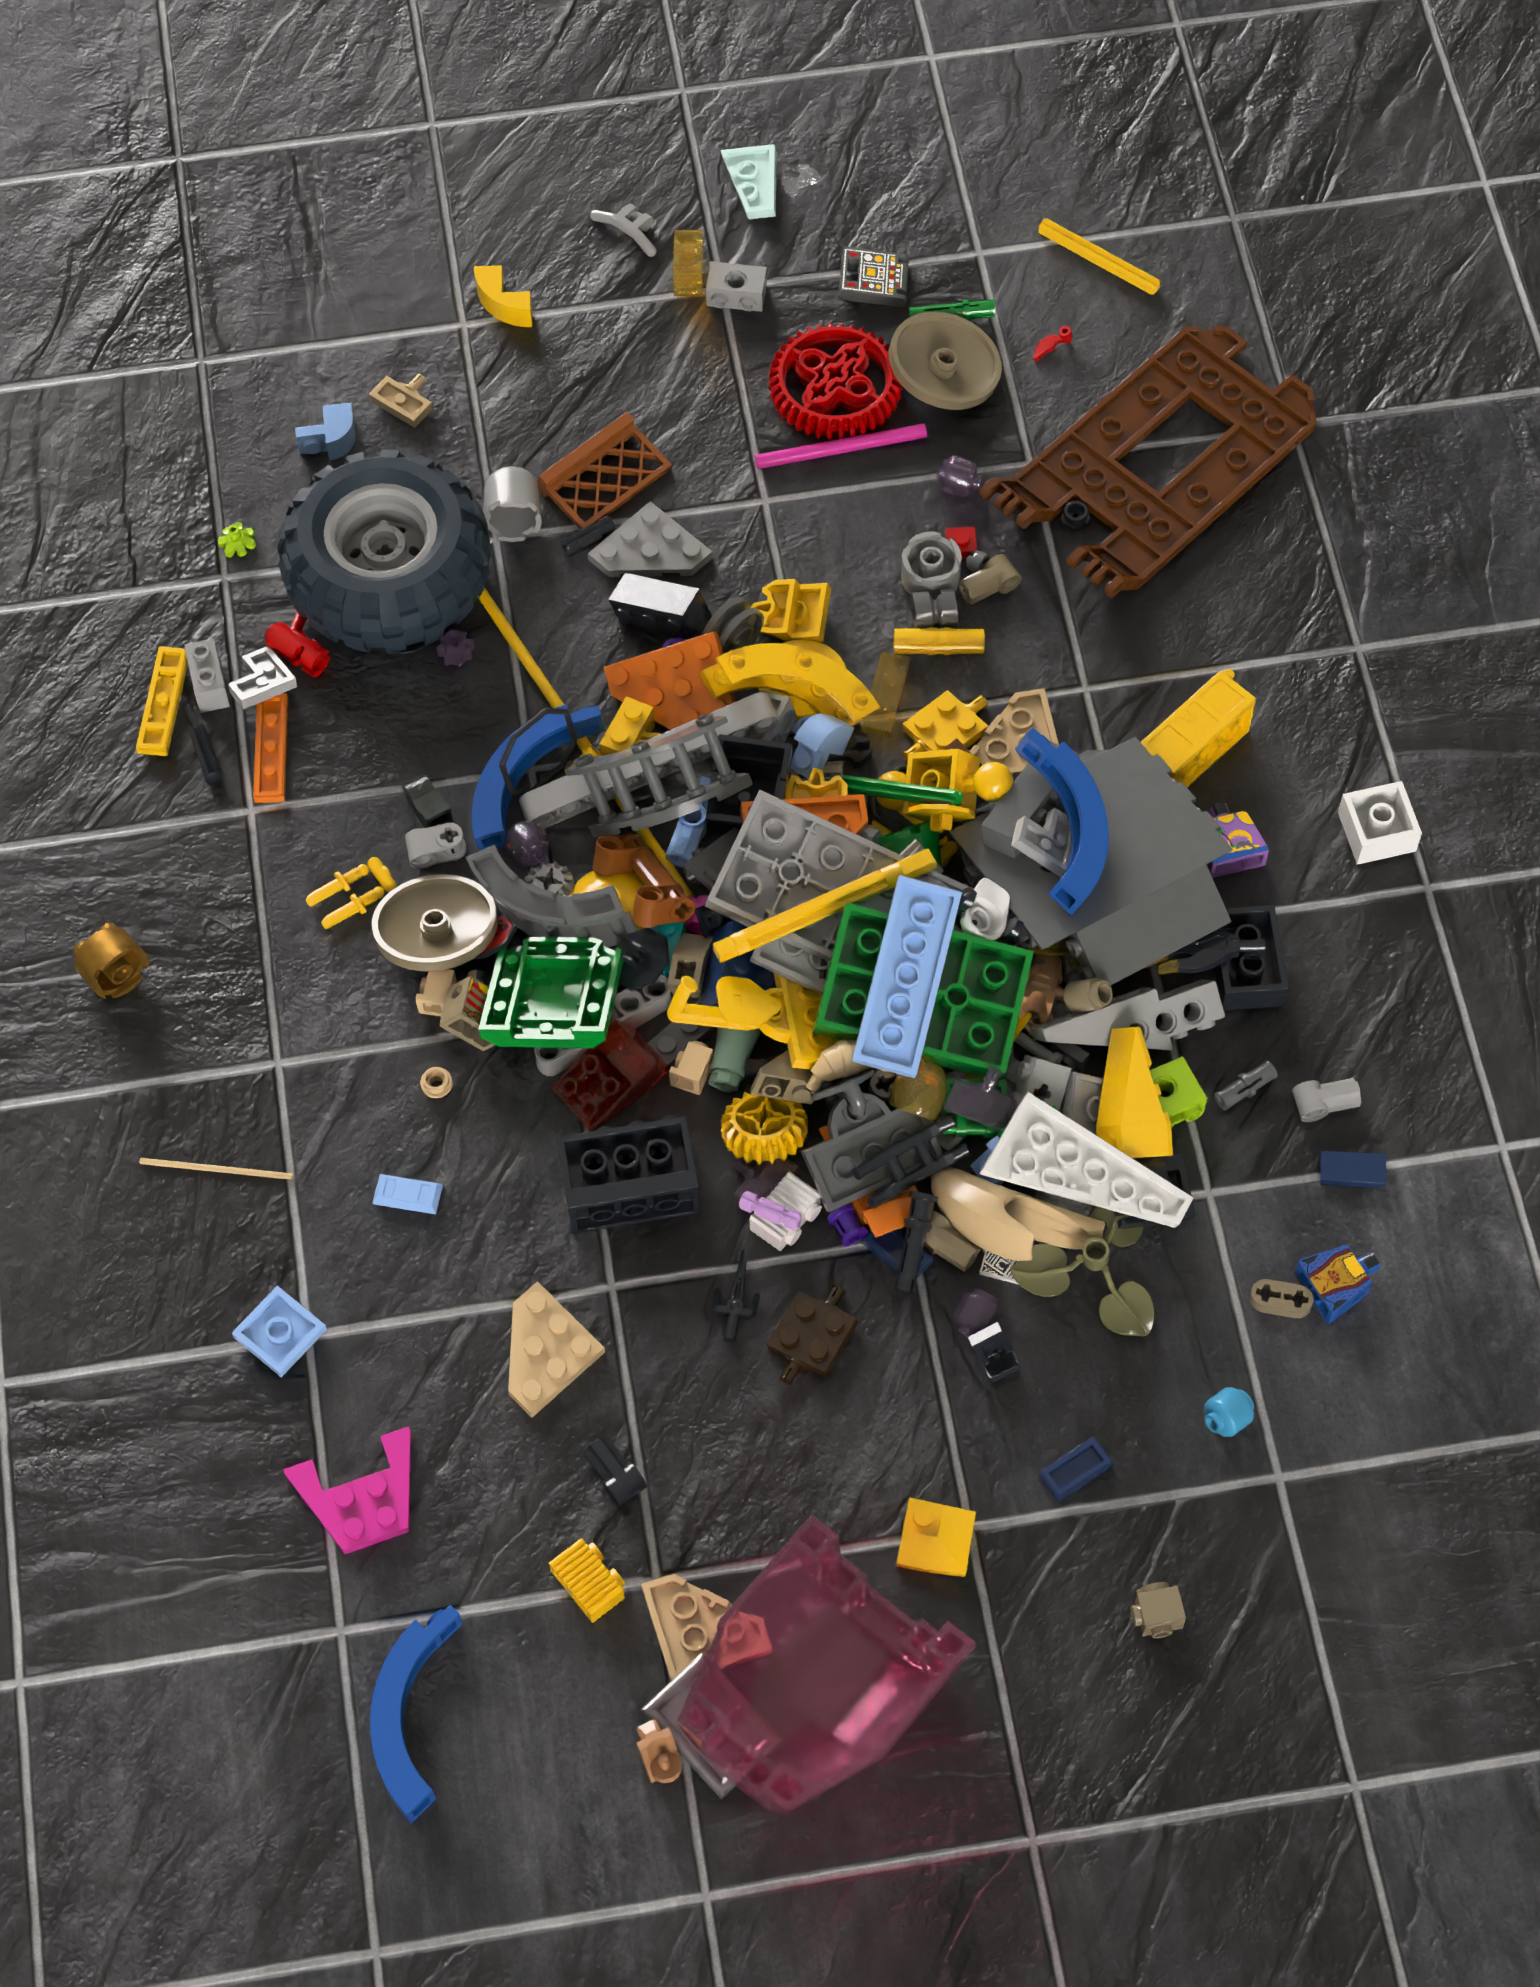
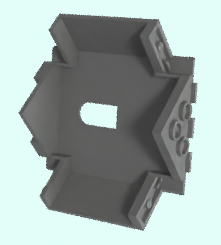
(1154, 878)

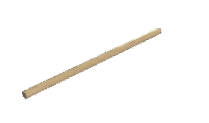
(223, 1169)

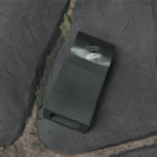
(427, 802)

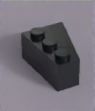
(660, 607)

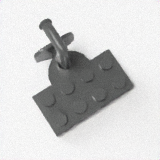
(857, 1140)

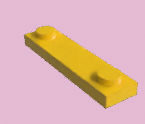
(162, 701)

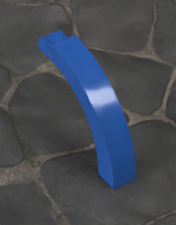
(491, 795)
(1084, 811)
(388, 1708)

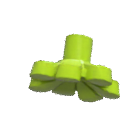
(236, 539)

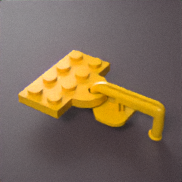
(779, 1012)

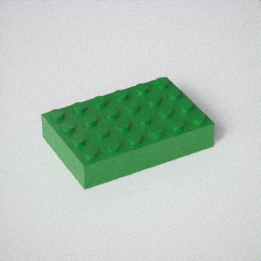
(974, 1002)

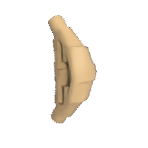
(835, 1064)

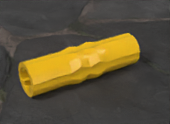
(938, 641)

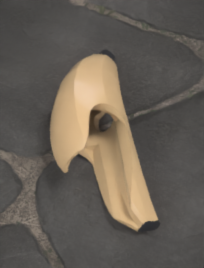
(1006, 1219)

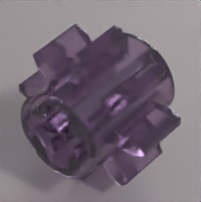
(455, 647)

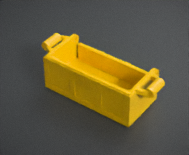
(1203, 728)

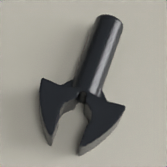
(851, 754)

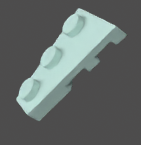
(754, 178)

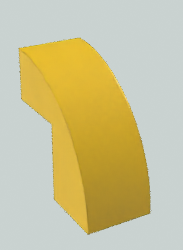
(508, 307)

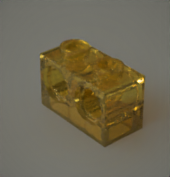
(688, 263)

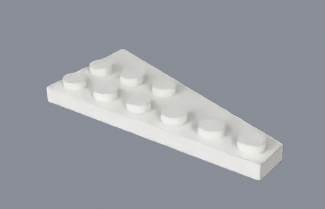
(1066, 1160)

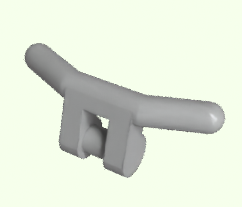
(634, 229)

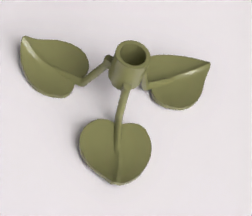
(1125, 1310)

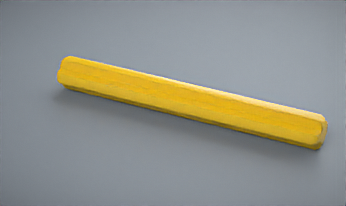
(1099, 256)

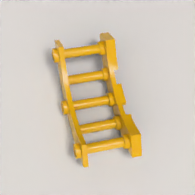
(796, 673)

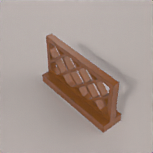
(593, 451)

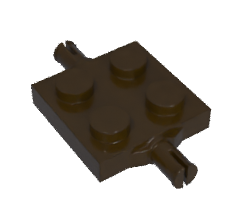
(812, 1334)

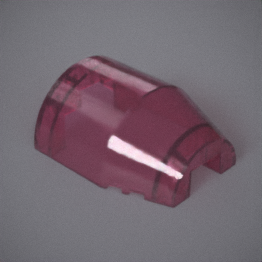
(813, 1675)

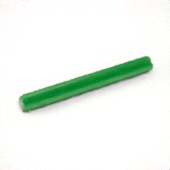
(902, 791)

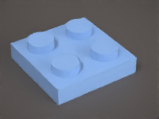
(279, 1331)

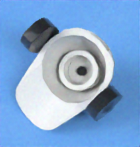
(985, 912)

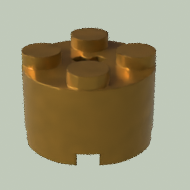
(110, 961)

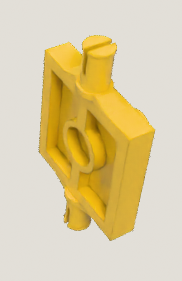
(943, 722)

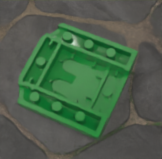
(552, 993)

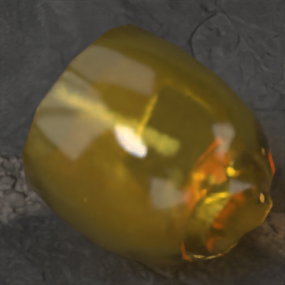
(921, 1094)

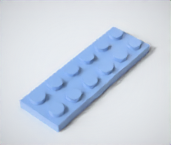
(906, 977)

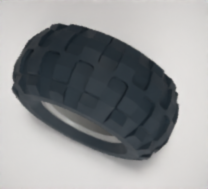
(412, 544)

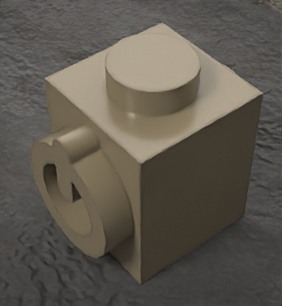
(1158, 1610)

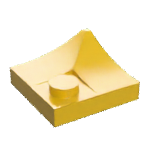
(936, 1538)

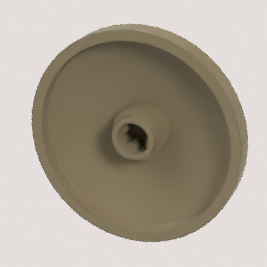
(945, 360)
(434, 922)

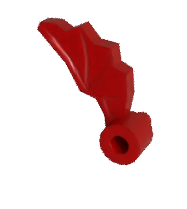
(1048, 344)

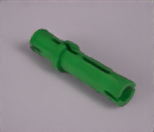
(964, 309)

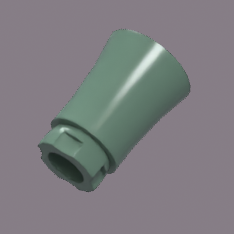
(730, 1057)

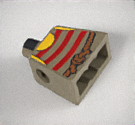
(465, 1008)

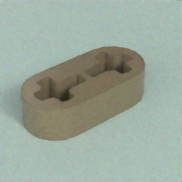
(1281, 1298)

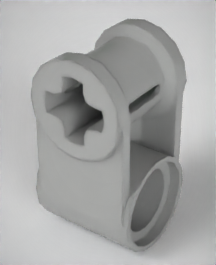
(432, 845)

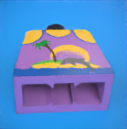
(1244, 839)

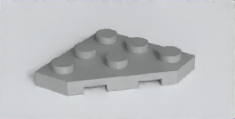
(650, 546)

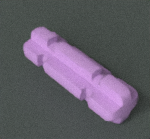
(770, 1210)

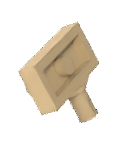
(402, 399)

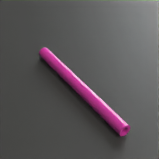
(840, 446)

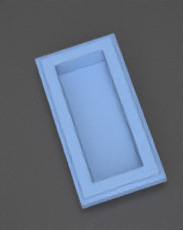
(407, 1194)

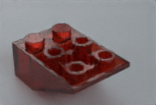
(610, 1076)

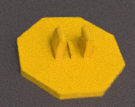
(941, 815)

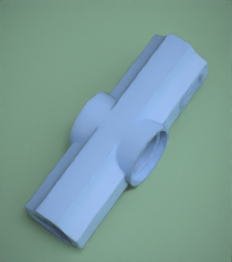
(688, 835)

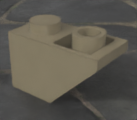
(689, 960)
(782, 1081)

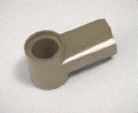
(994, 577)
(950, 1243)

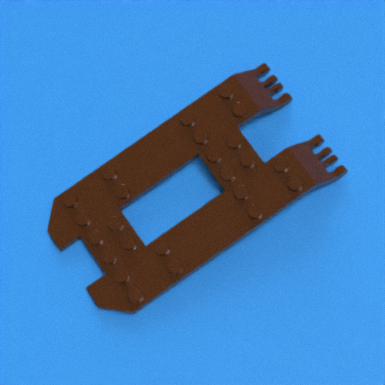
(1148, 523)

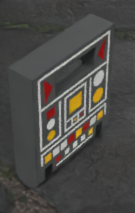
(880, 277)

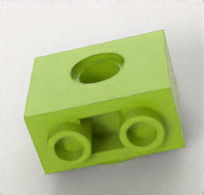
(1186, 1096)

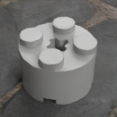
(930, 563)

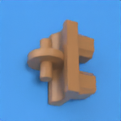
(658, 1753)

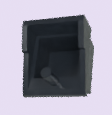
(768, 768)

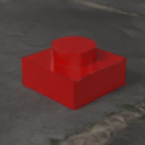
(965, 539)

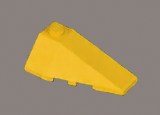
(1129, 1100)

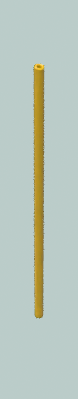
(555, 701)

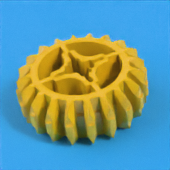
(763, 1128)

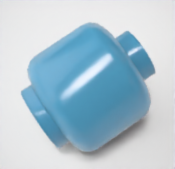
(1228, 1411)

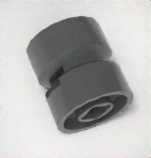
(934, 608)

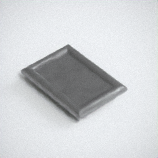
(666, 1709)

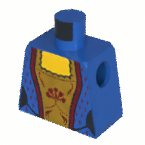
(1336, 1279)

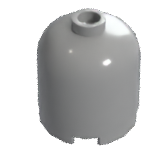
(512, 504)

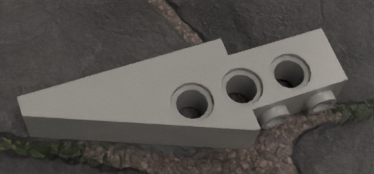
(1140, 1009)

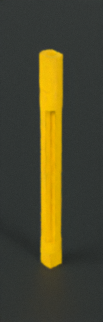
(823, 906)

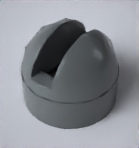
(977, 560)

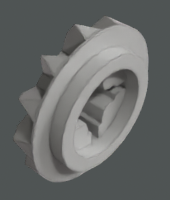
(562, 878)

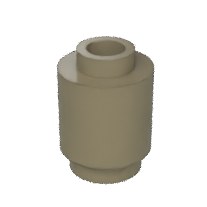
(1087, 995)

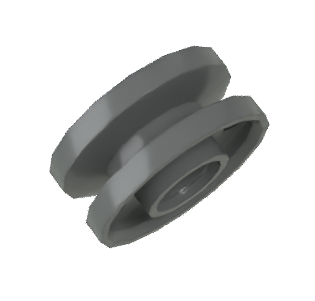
(735, 624)

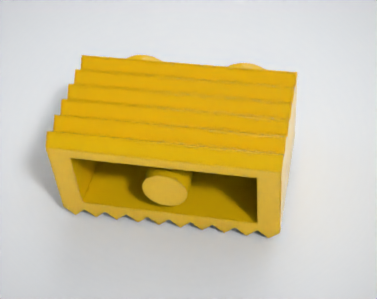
(587, 1579)

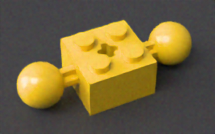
(954, 771)

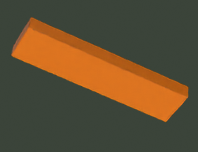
(271, 750)

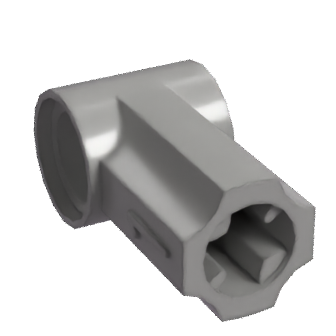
(1318, 1100)

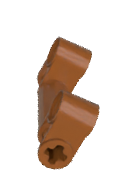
(660, 897)

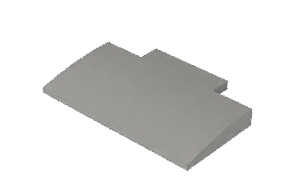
(786, 860)

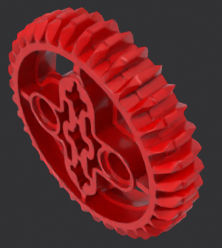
(834, 381)

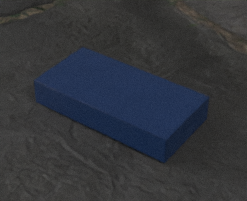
(1352, 1169)
(889, 1249)
(1075, 1469)

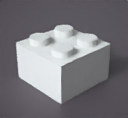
(1379, 822)

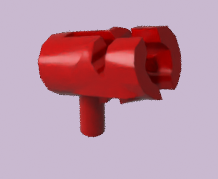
(296, 647)

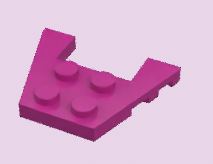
(364, 1508)

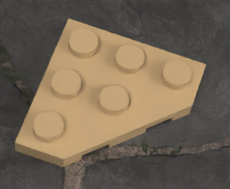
(1006, 731)
(546, 1349)
(682, 1619)

